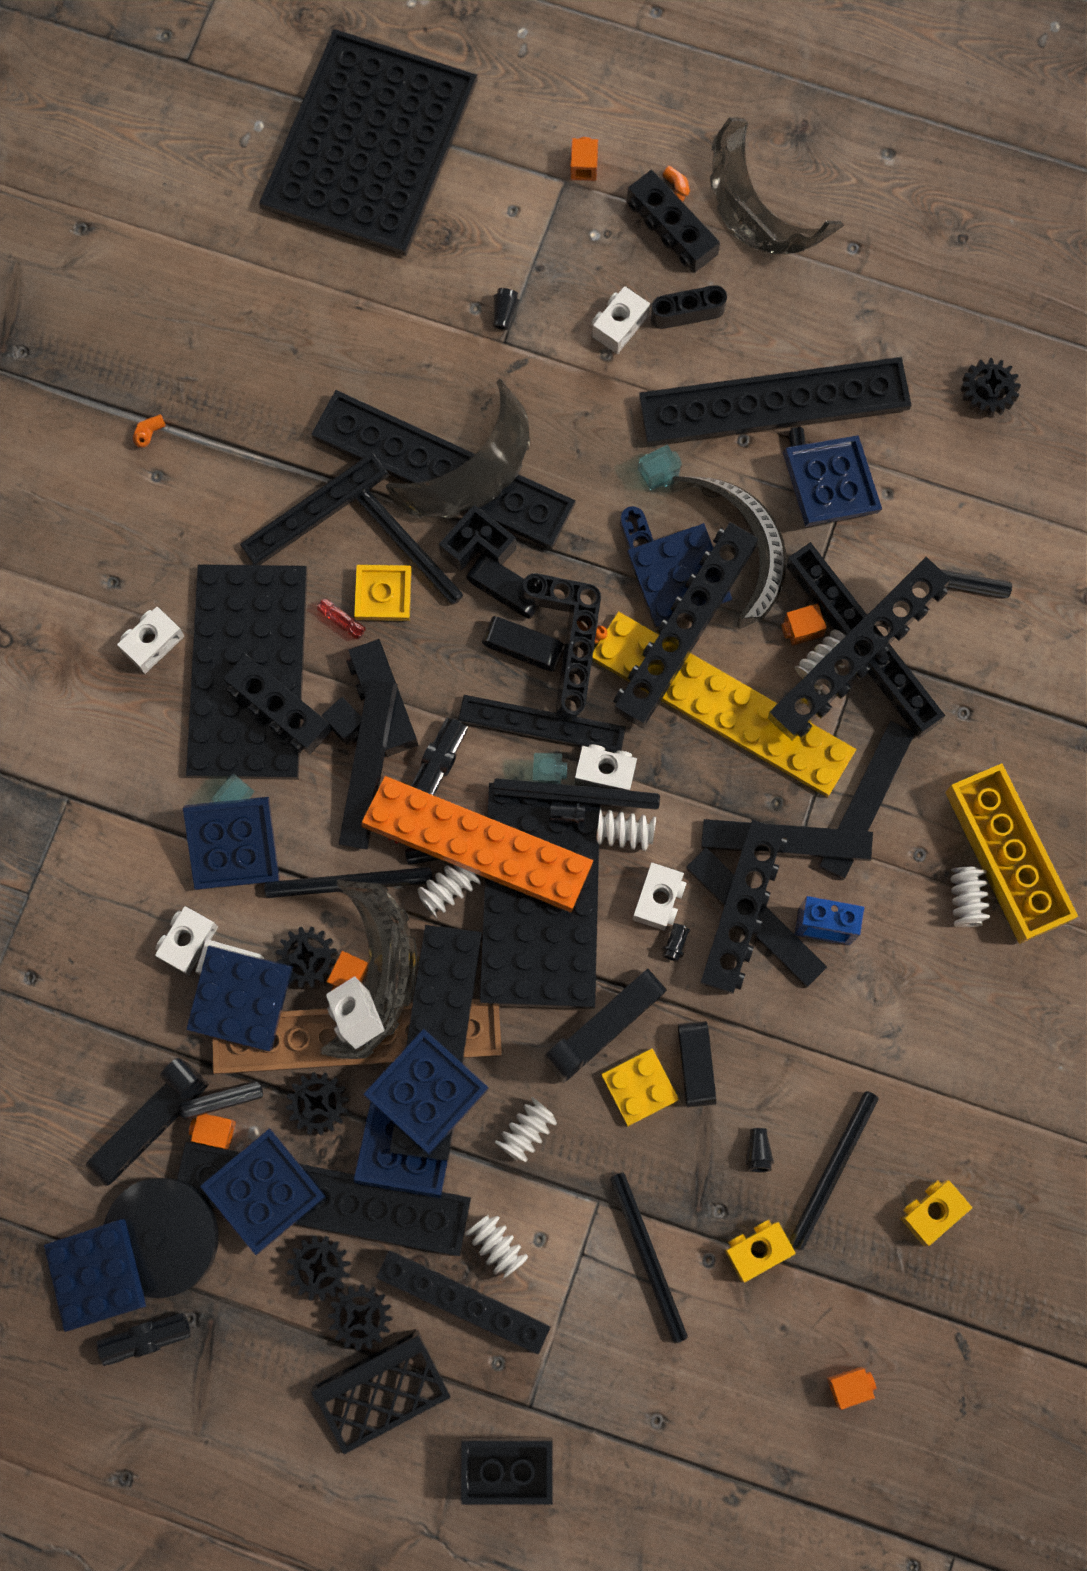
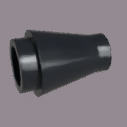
(504, 307)
(759, 1153)

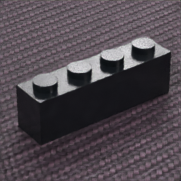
(371, 663)

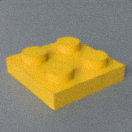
(383, 592)
(640, 1087)

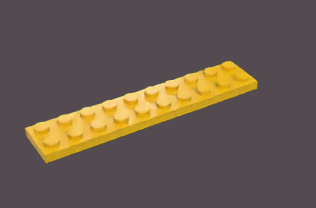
(728, 708)

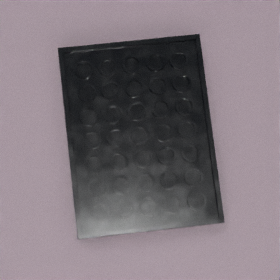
(369, 142)

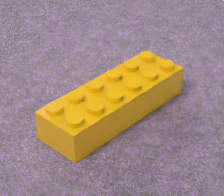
(1011, 853)

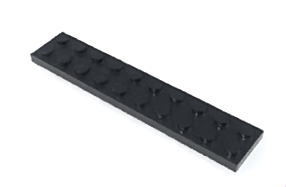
(774, 401)
(421, 456)
(356, 1208)

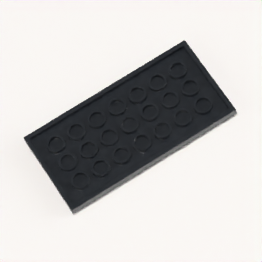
(237, 614)
(531, 947)

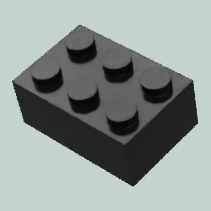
(507, 1471)

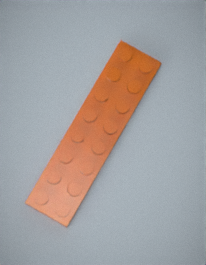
(477, 843)

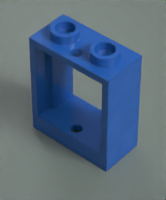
(819, 922)

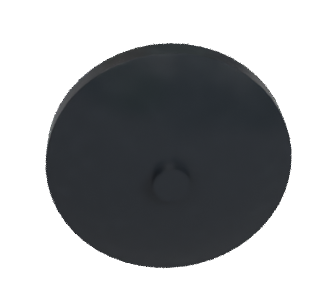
(169, 1232)

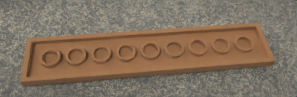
(305, 1032)

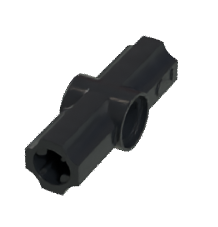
(440, 756)
(143, 1339)

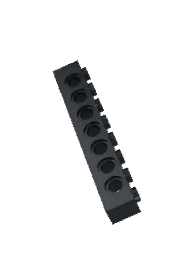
(742, 546)
(924, 576)
(844, 614)

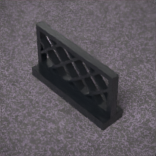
(368, 1368)

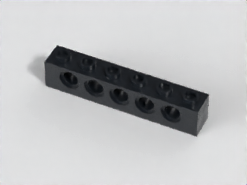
(758, 835)
(463, 1302)

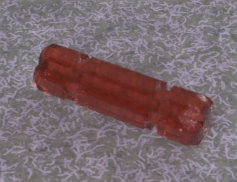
(341, 618)

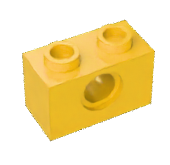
(952, 1207)
(777, 1250)

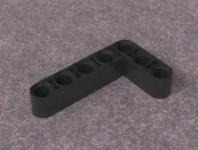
(574, 636)
(571, 1055)
(148, 1123)

